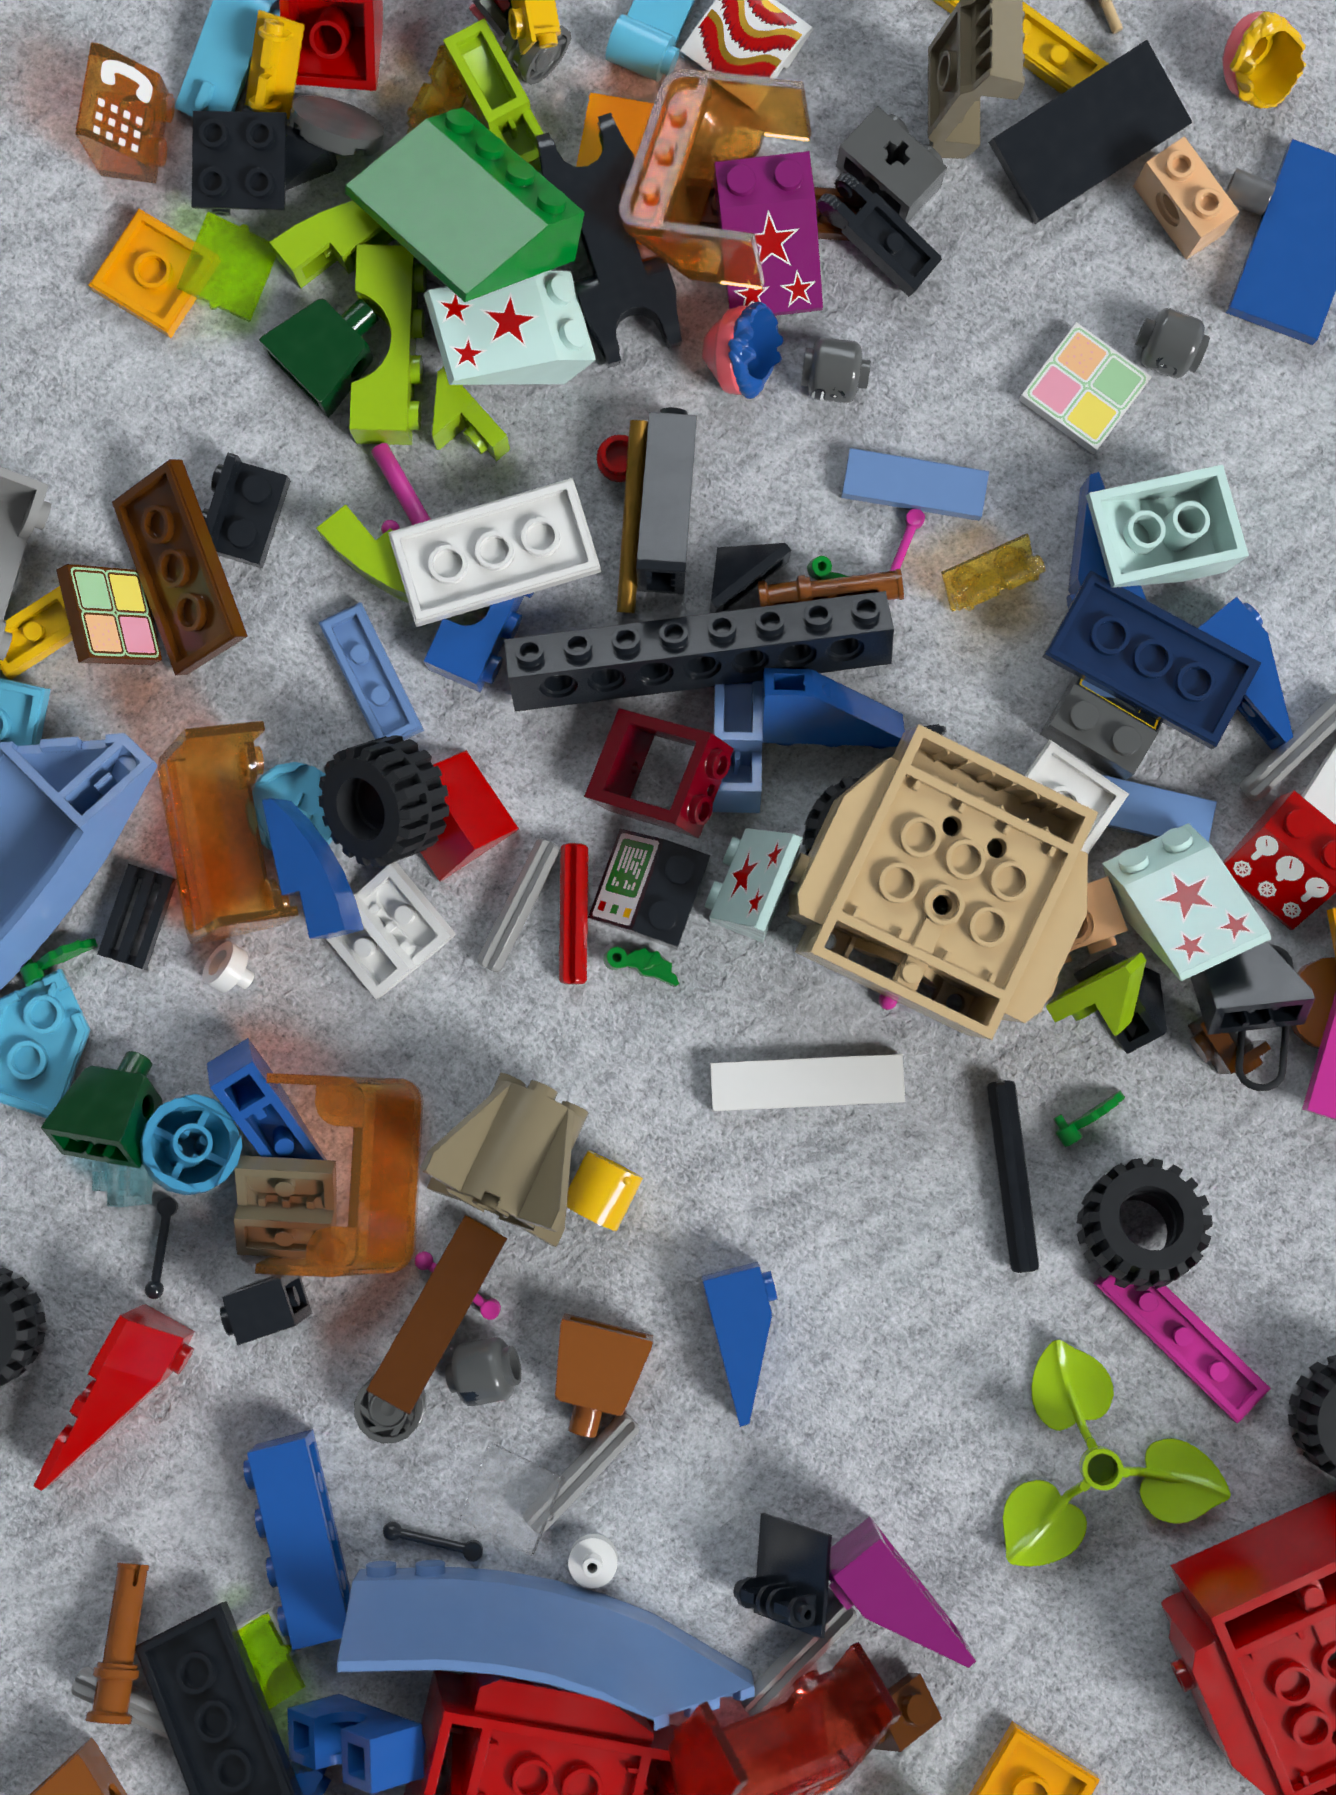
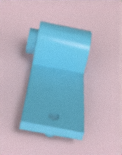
(648, 37)
(222, 56)

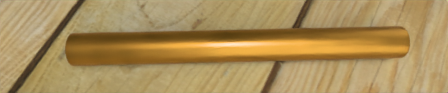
(631, 516)

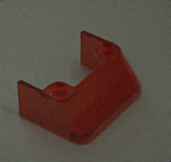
(792, 1747)

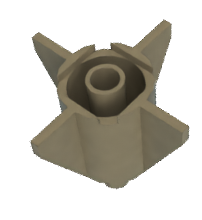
(511, 1157)

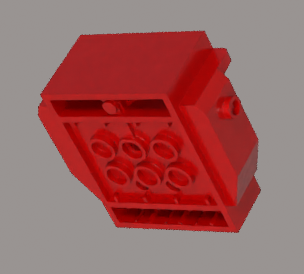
(1257, 1647)
(537, 1741)

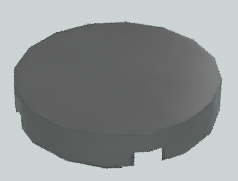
(336, 125)

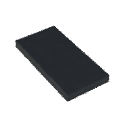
(1090, 131)
(215, 1708)

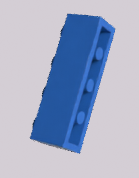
(300, 1537)

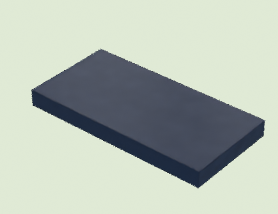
(1152, 660)

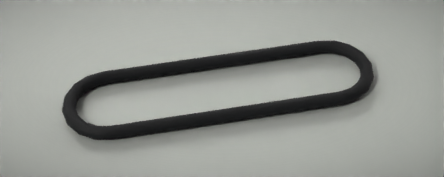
(1283, 1048)

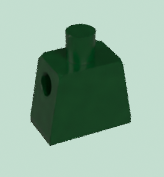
(323, 350)
(105, 1113)

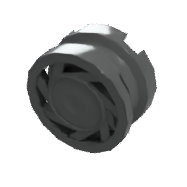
(537, 62)
(383, 1421)

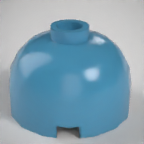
(190, 1145)

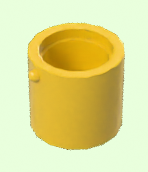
(602, 1190)

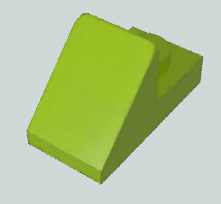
(458, 410)
(1110, 992)

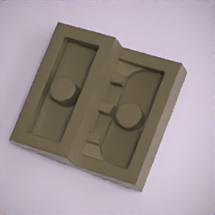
(282, 1204)

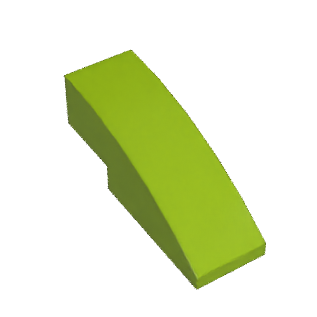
(494, 89)
(325, 239)
(363, 553)

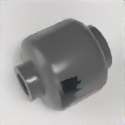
(483, 1371)

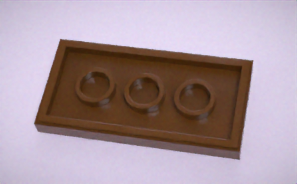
(179, 567)

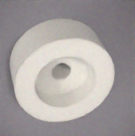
(227, 968)
(597, 1550)

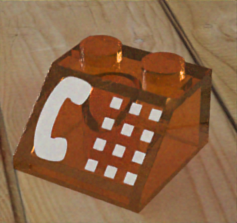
(123, 116)

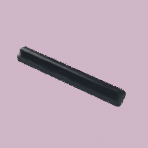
(1013, 1176)

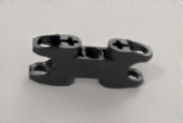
(620, 278)

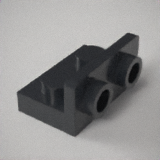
(244, 510)

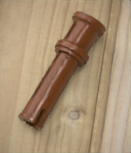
(806, 590)
(117, 1669)

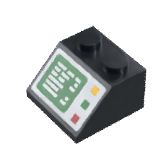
(649, 887)

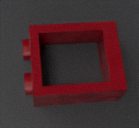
(625, 756)

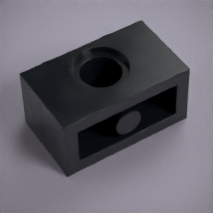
(264, 1307)

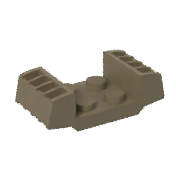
(971, 58)

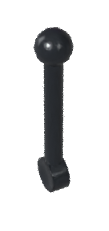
(166, 1208)
(471, 1550)

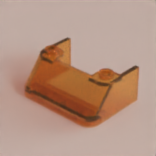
(692, 125)
(216, 833)
(382, 1182)

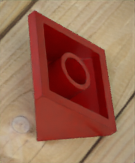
(474, 820)

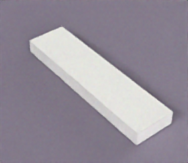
(807, 1082)

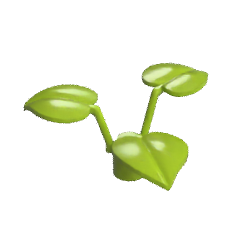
(1041, 1523)

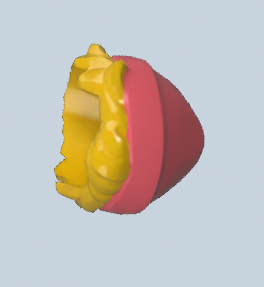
(1263, 59)

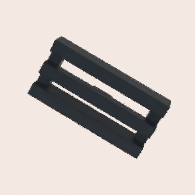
(120, 910)

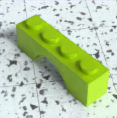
(384, 400)

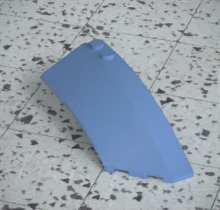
(57, 827)
(532, 1633)

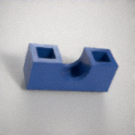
(471, 651)
(370, 1743)

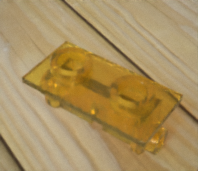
(440, 95)
(990, 572)

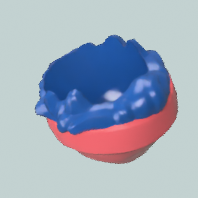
(743, 349)

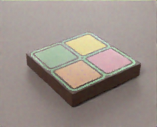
(108, 615)

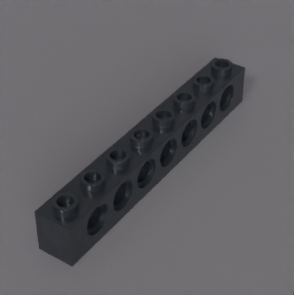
(698, 651)

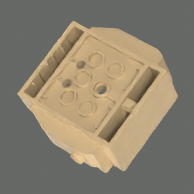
(888, 859)

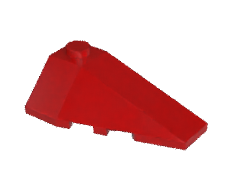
(130, 1365)

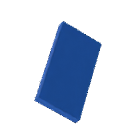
(1293, 254)

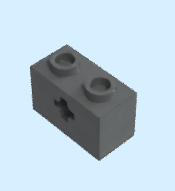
(892, 163)

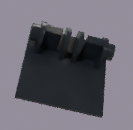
(238, 161)
(789, 1576)

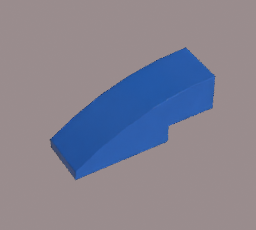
(311, 871)

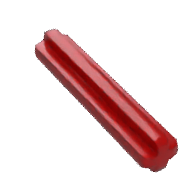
(573, 913)

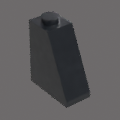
(1252, 993)

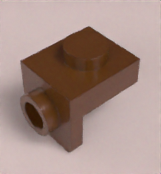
(1222, 1050)
(917, 1711)

